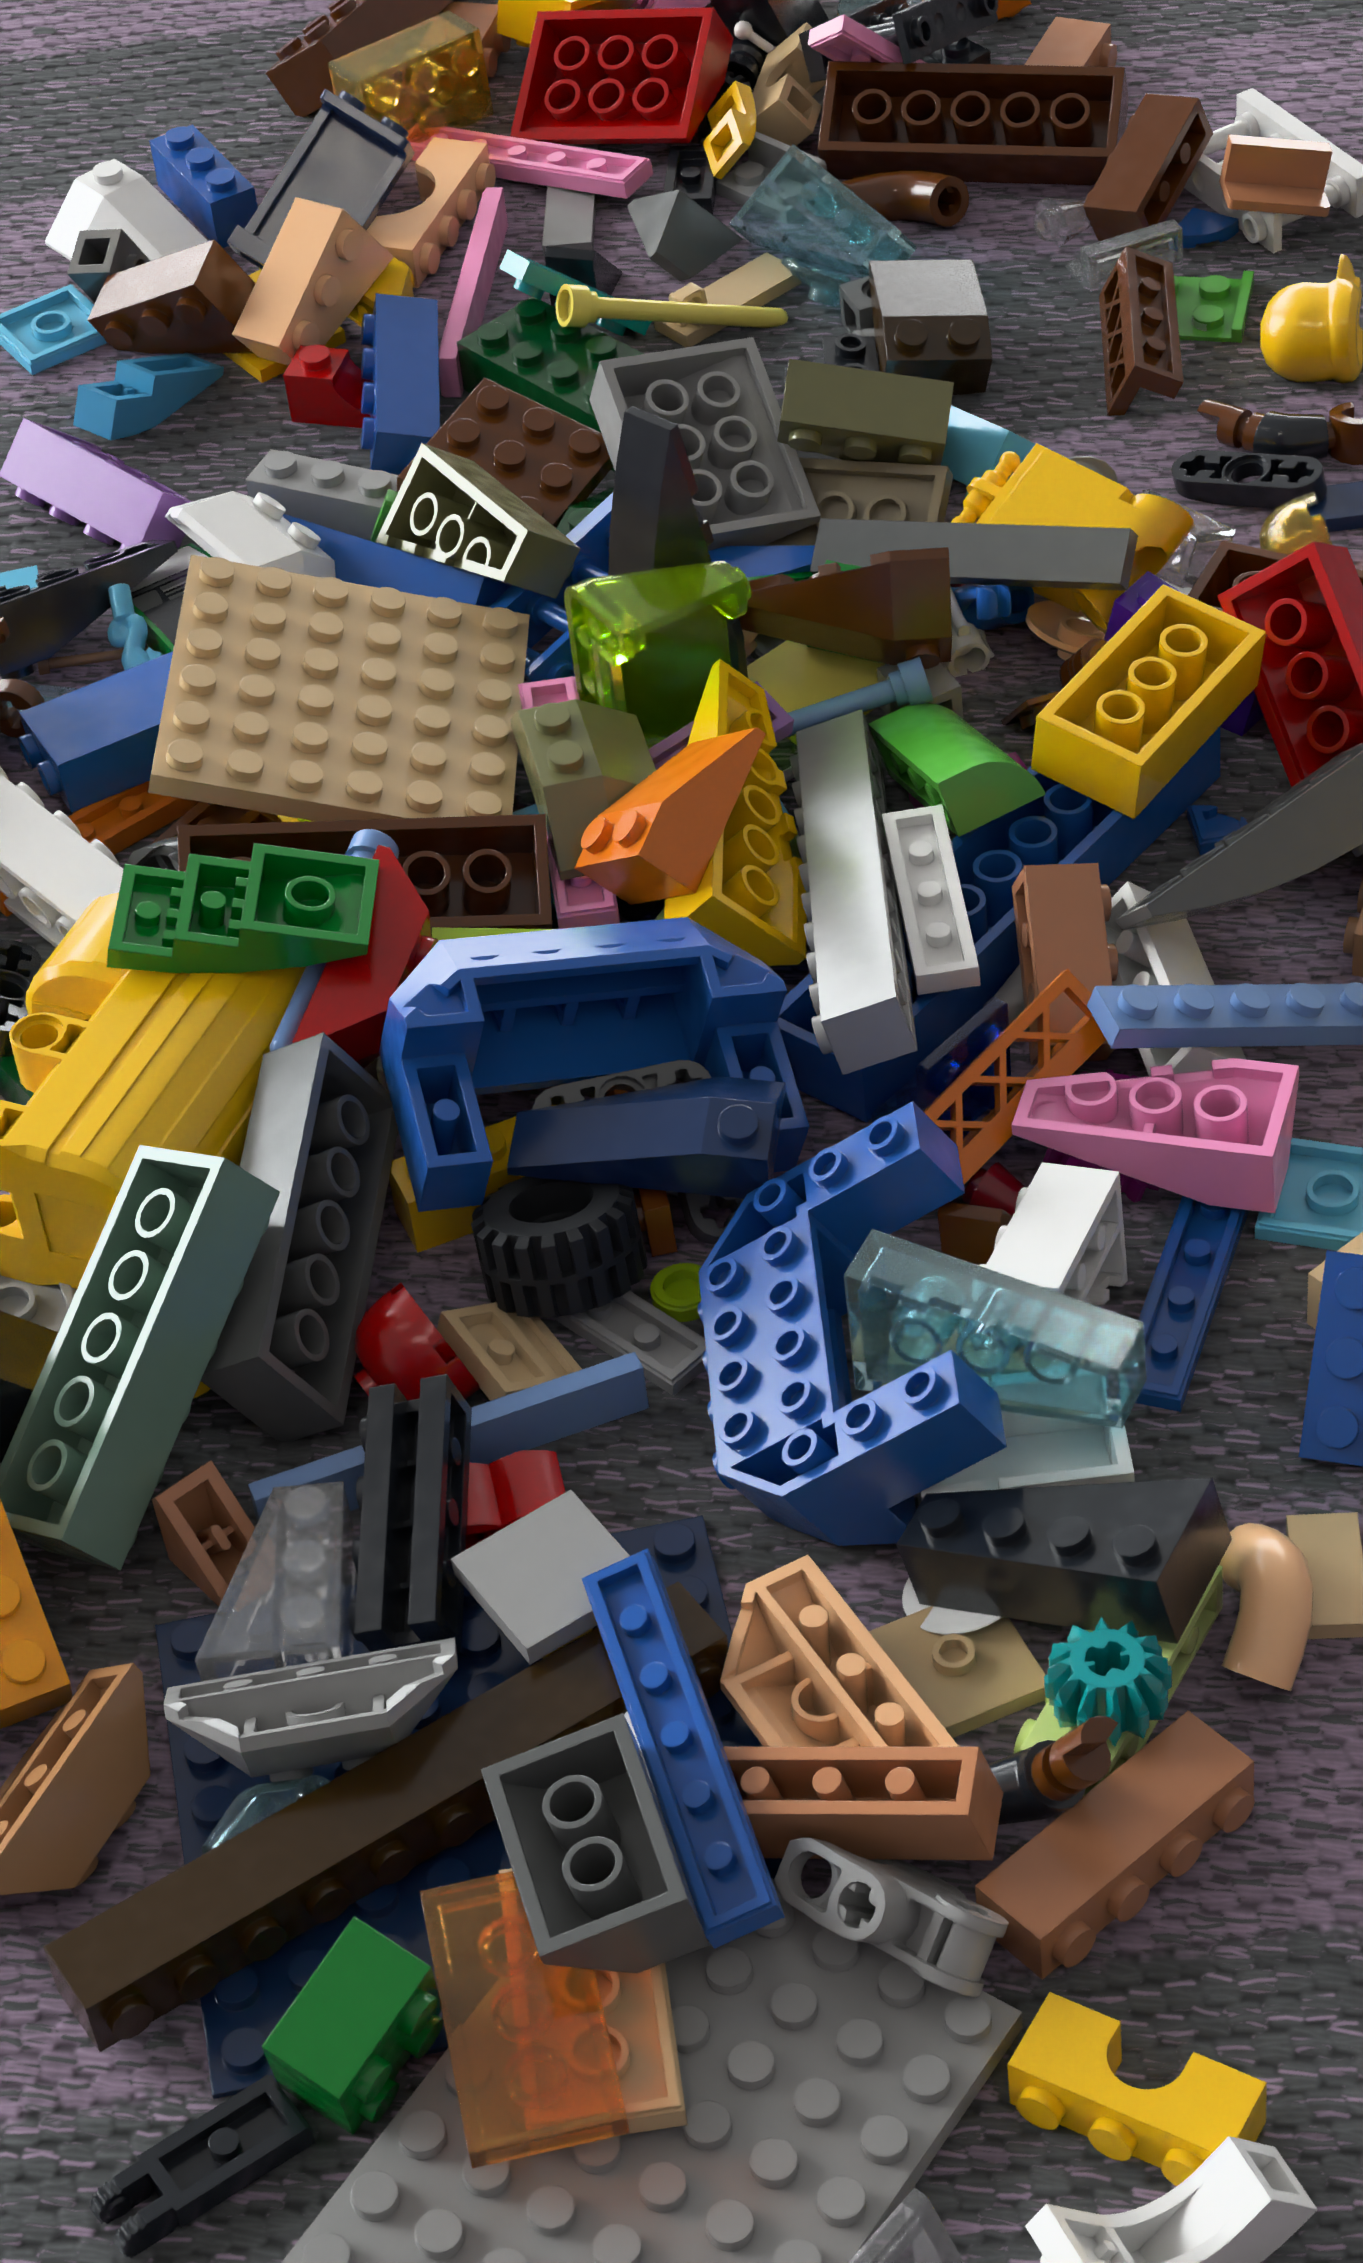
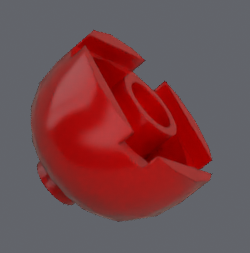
(403, 1346)

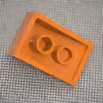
(669, 824)

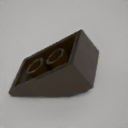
(931, 321)

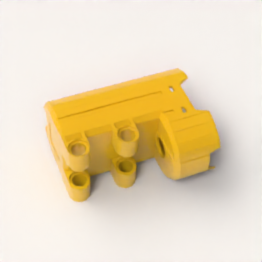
(115, 1068)

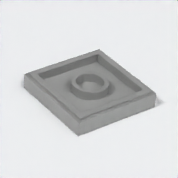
(533, 1574)

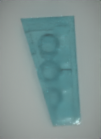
(1024, 1341)

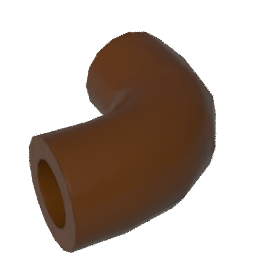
(914, 196)

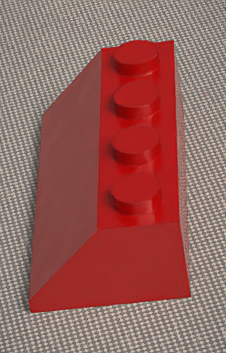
(1310, 653)

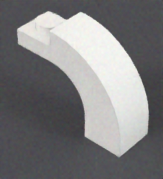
(1226, 2211)

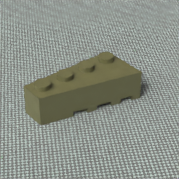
(475, 524)

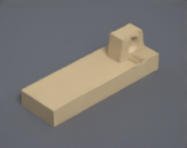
(746, 286)

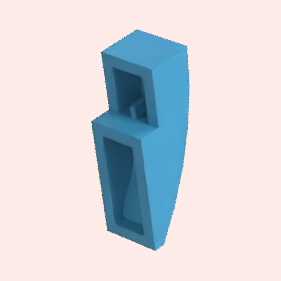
(142, 394)

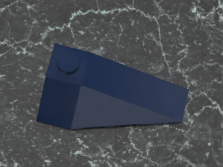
(678, 1138)

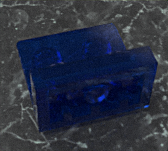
(949, 1061)

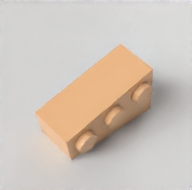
(309, 281)

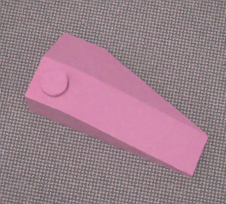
(1194, 1133)

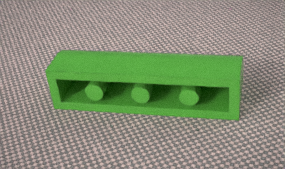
(952, 765)

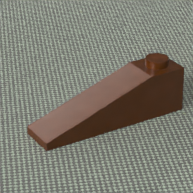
(870, 612)

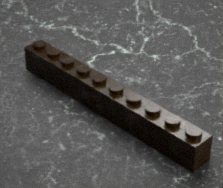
(338, 1840)

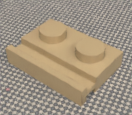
(504, 1349)

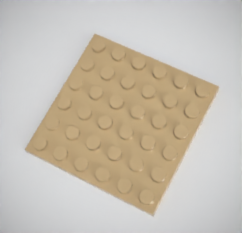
(338, 698)

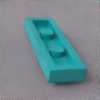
(536, 279)

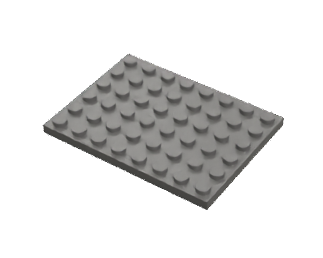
(810, 2112)

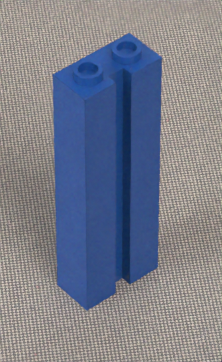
(98, 735)

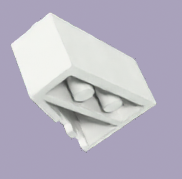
(1066, 1233)

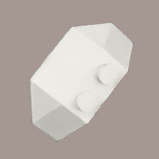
(252, 533)

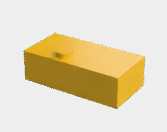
(1147, 701)

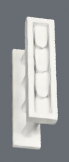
(1263, 118)

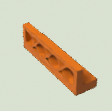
(1062, 1060)

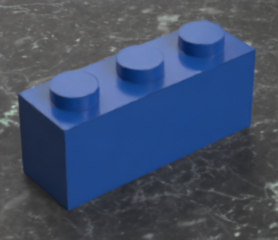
(202, 183)

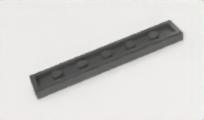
(991, 552)

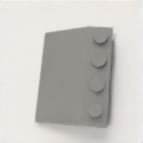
(730, 429)

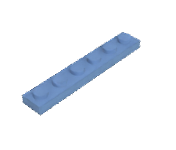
(1229, 1015)

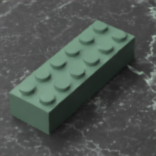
(132, 1353)

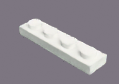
(930, 900)

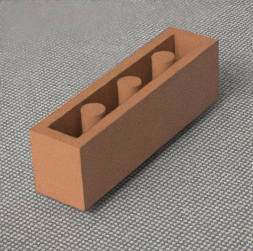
(871, 1800)
(1119, 1844)

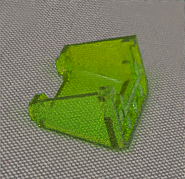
(651, 639)

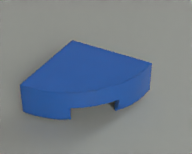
(1206, 226)
(1210, 826)

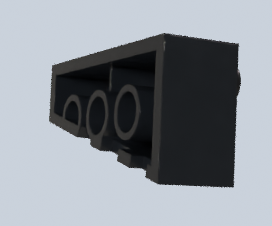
(1071, 1553)

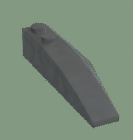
(1280, 843)

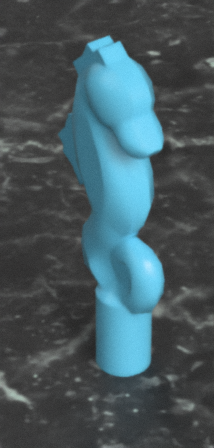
(128, 628)

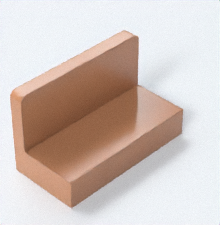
(1276, 175)

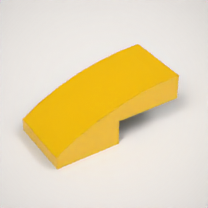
(732, 127)

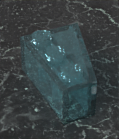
(818, 219)

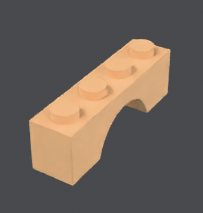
(450, 185)

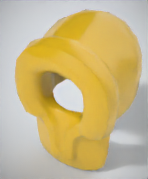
(1315, 329)

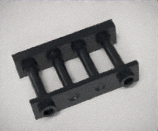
(913, 28)

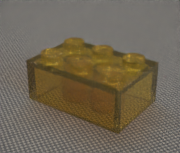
(420, 77)

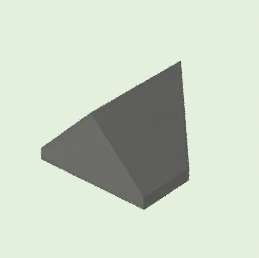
(680, 233)

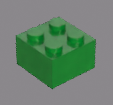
(355, 2027)

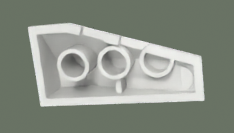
(121, 199)

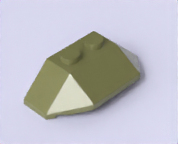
(577, 767)

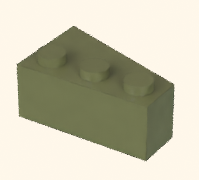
(864, 414)

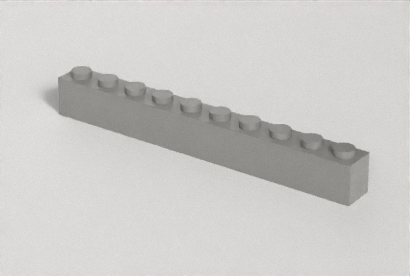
(850, 897)

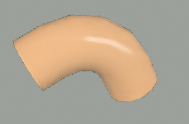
(1273, 1604)

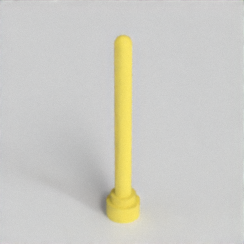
(579, 306)

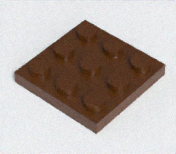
(526, 448)

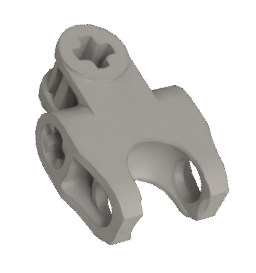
(897, 1911)

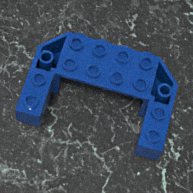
(567, 1011)
(780, 1353)

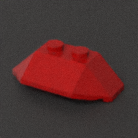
(356, 990)

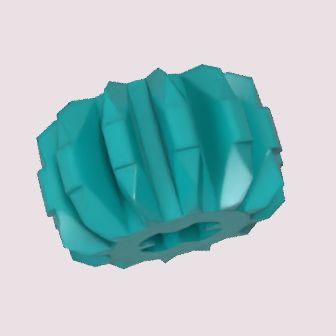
(1108, 1676)

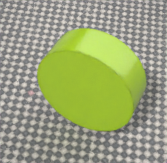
(677, 1291)

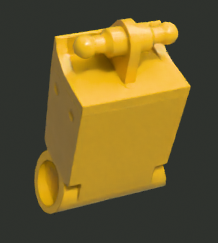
(1063, 493)

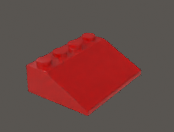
(621, 75)

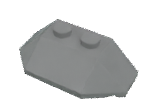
(314, 1711)

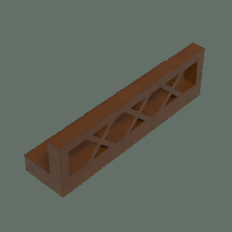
(1139, 330)

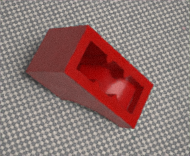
(324, 387)

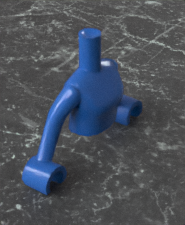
(993, 605)

